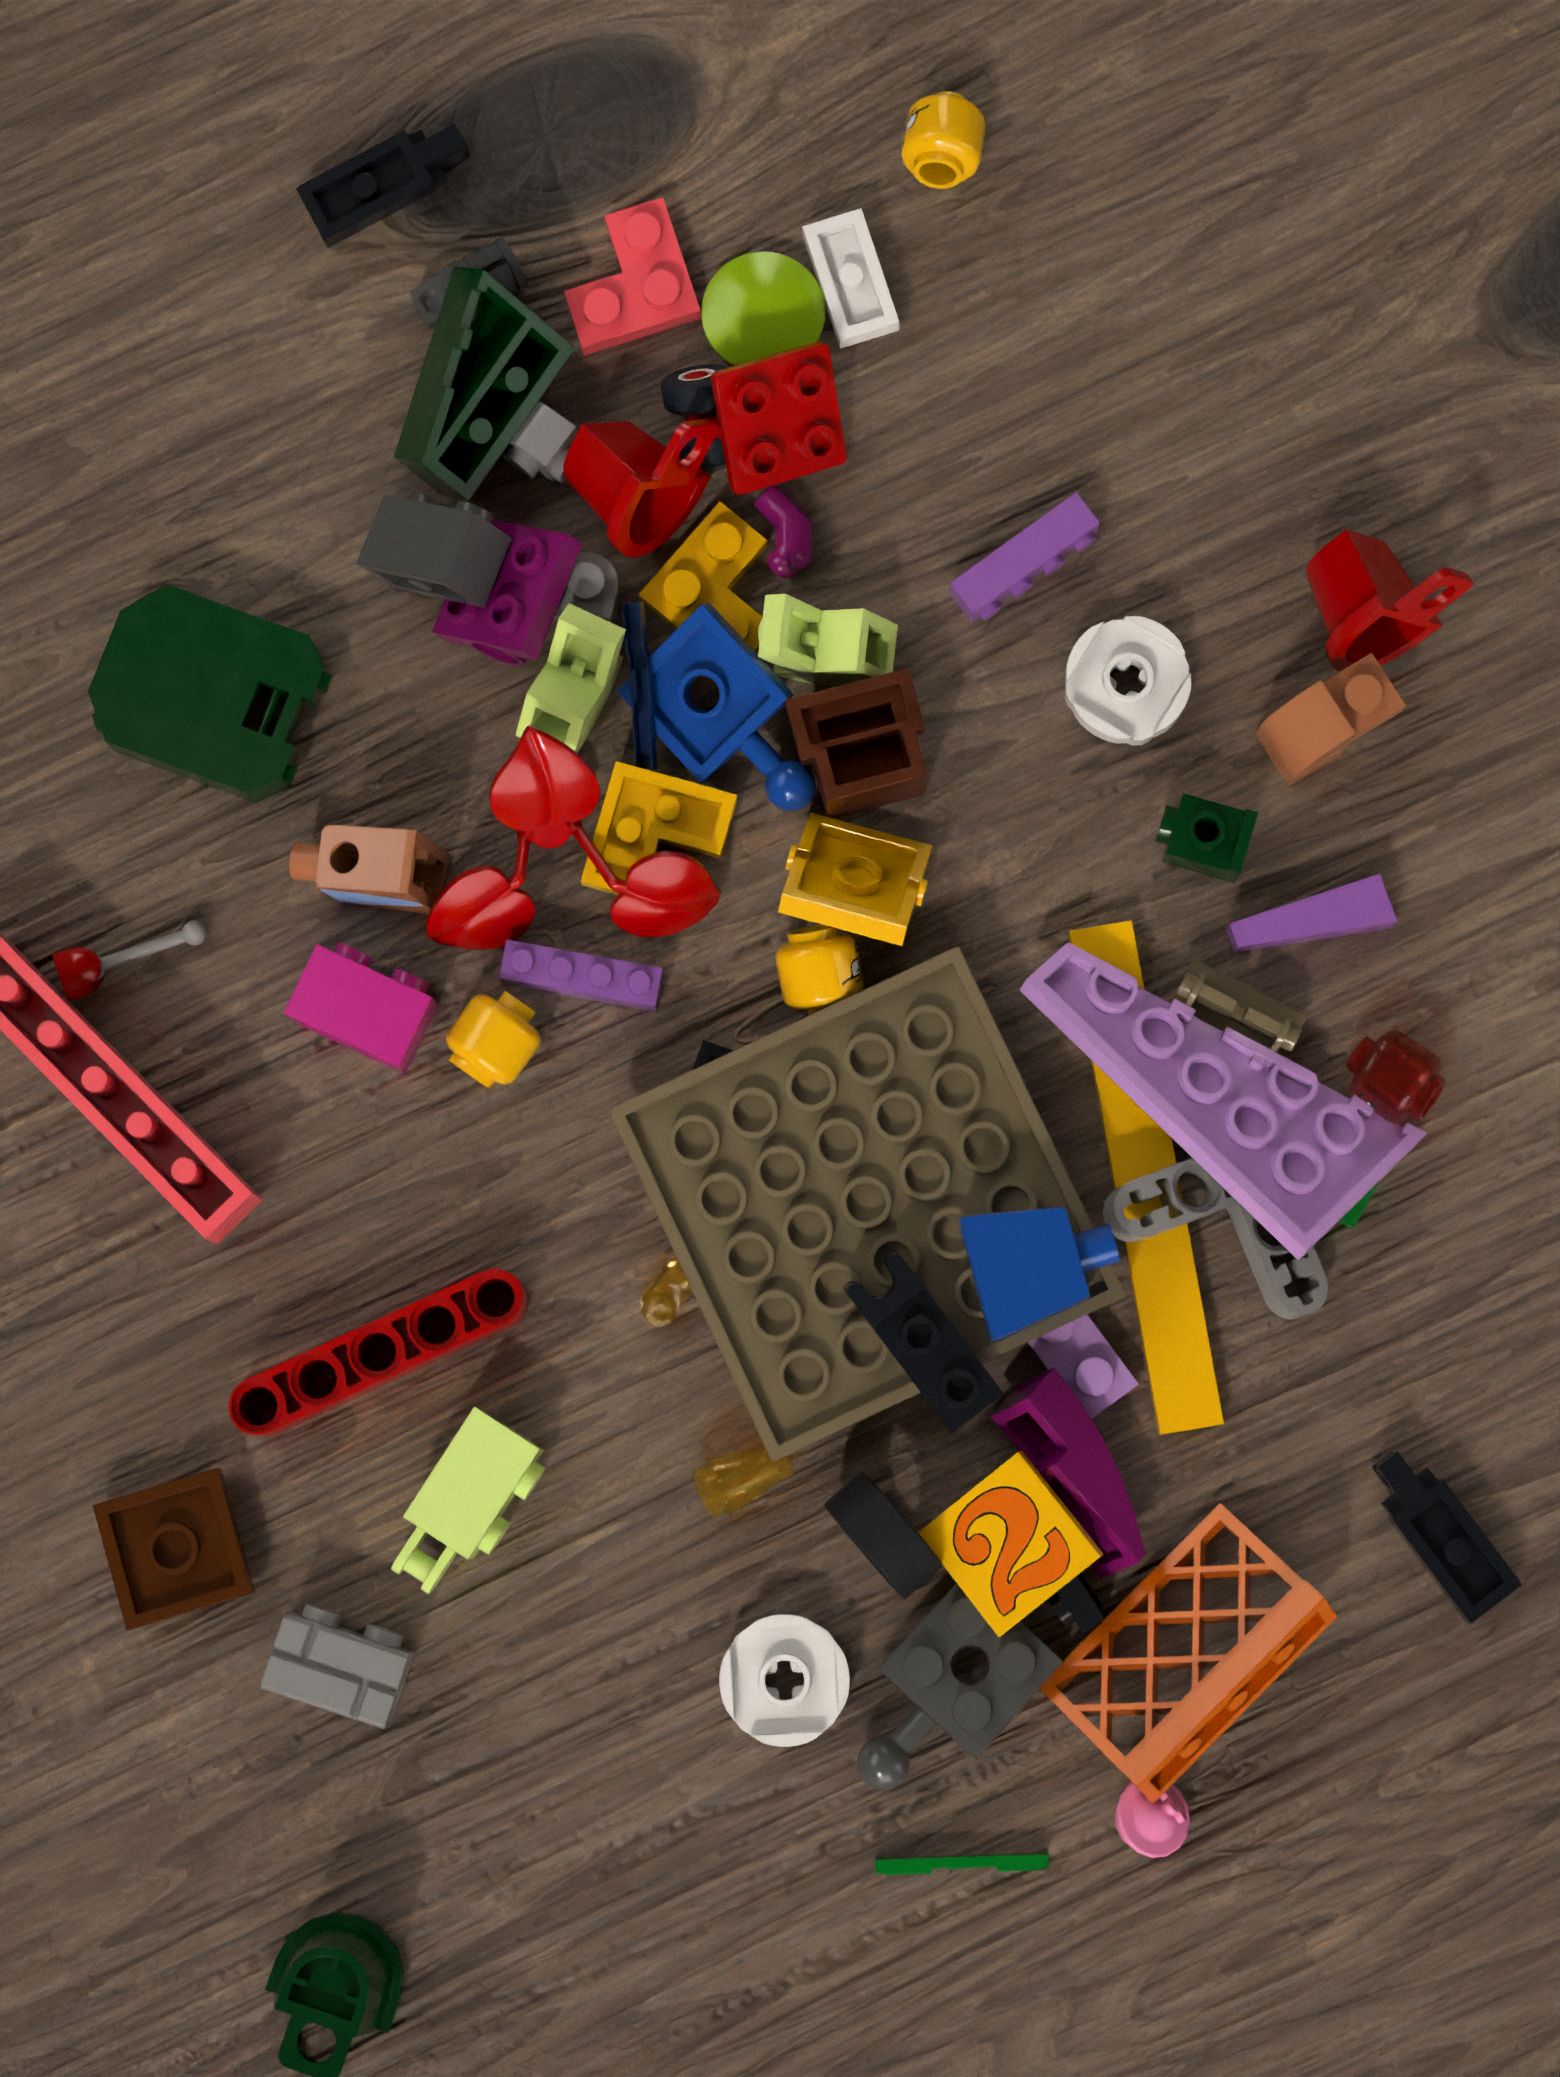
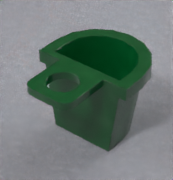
(339, 1976)

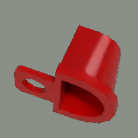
(637, 482)
(1372, 602)

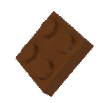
(174, 1549)

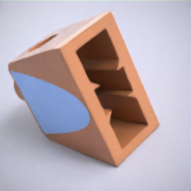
(373, 867)

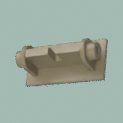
(1234, 1005)

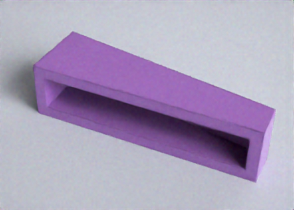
(1334, 913)

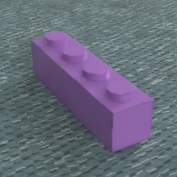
(1024, 557)
(581, 975)

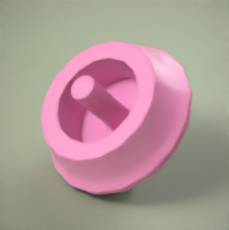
(1149, 1827)

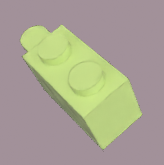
(468, 1495)

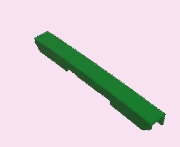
(925, 1864)

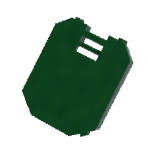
(185, 681)

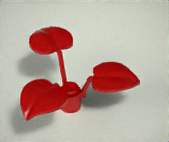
(544, 797)

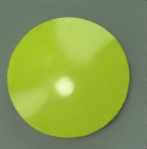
(761, 307)

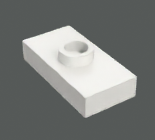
(850, 278)

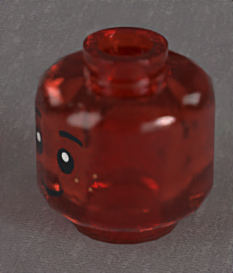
(1396, 1077)

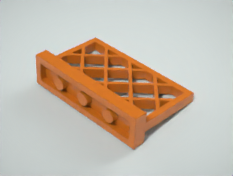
(1235, 1676)

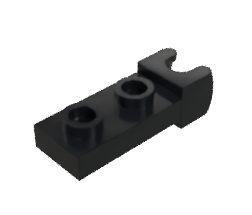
(926, 1345)

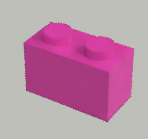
(361, 1006)

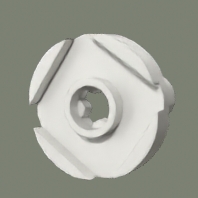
(1117, 645)
(812, 1705)

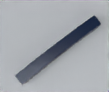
(641, 685)

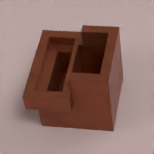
(861, 742)

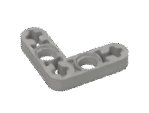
(1269, 1278)

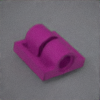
(521, 598)

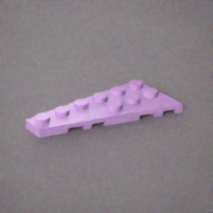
(1236, 1107)

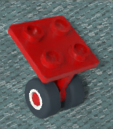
(771, 415)

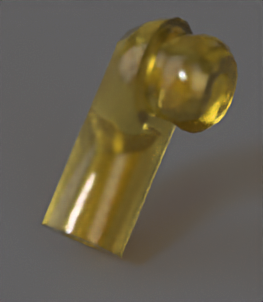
(664, 1295)

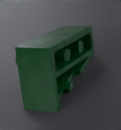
(476, 383)

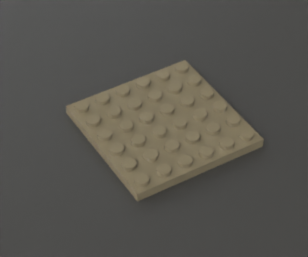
(820, 1158)

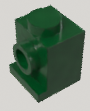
(1218, 858)

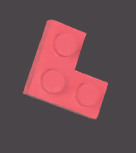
(649, 291)

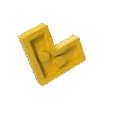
(706, 571)
(655, 809)

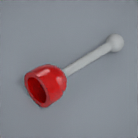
(83, 970)

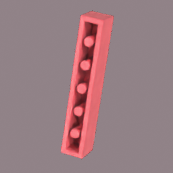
(119, 1100)

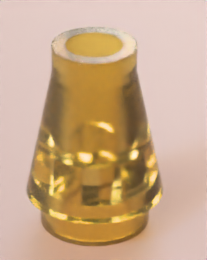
(737, 1479)

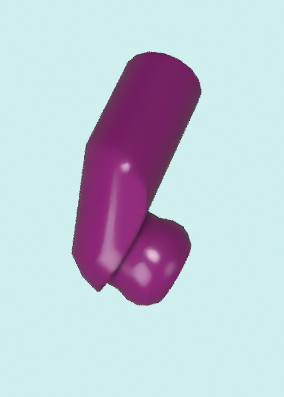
(793, 532)

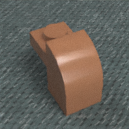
(1328, 718)

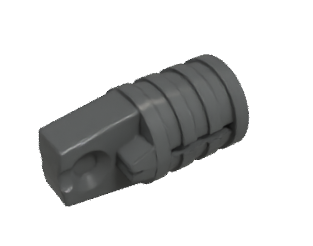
(495, 259)

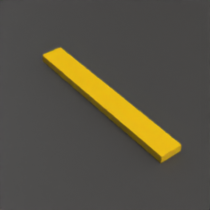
(1164, 1265)

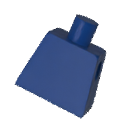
(1031, 1264)

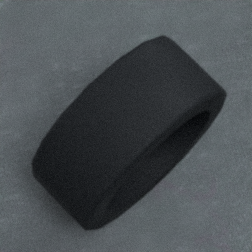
(883, 1535)

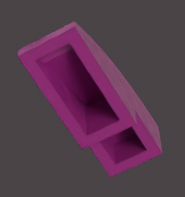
(1072, 1457)

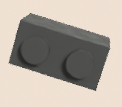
(435, 548)

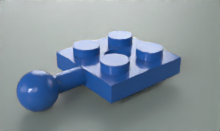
(746, 702)

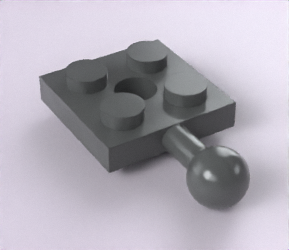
(966, 1712)

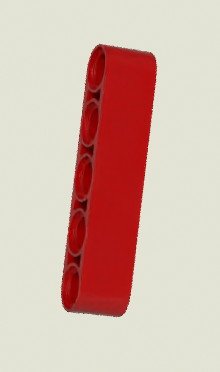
(348, 1360)

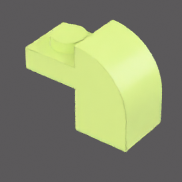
(824, 644)
(575, 677)

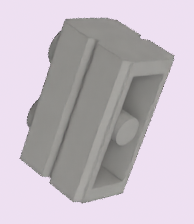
(338, 1667)

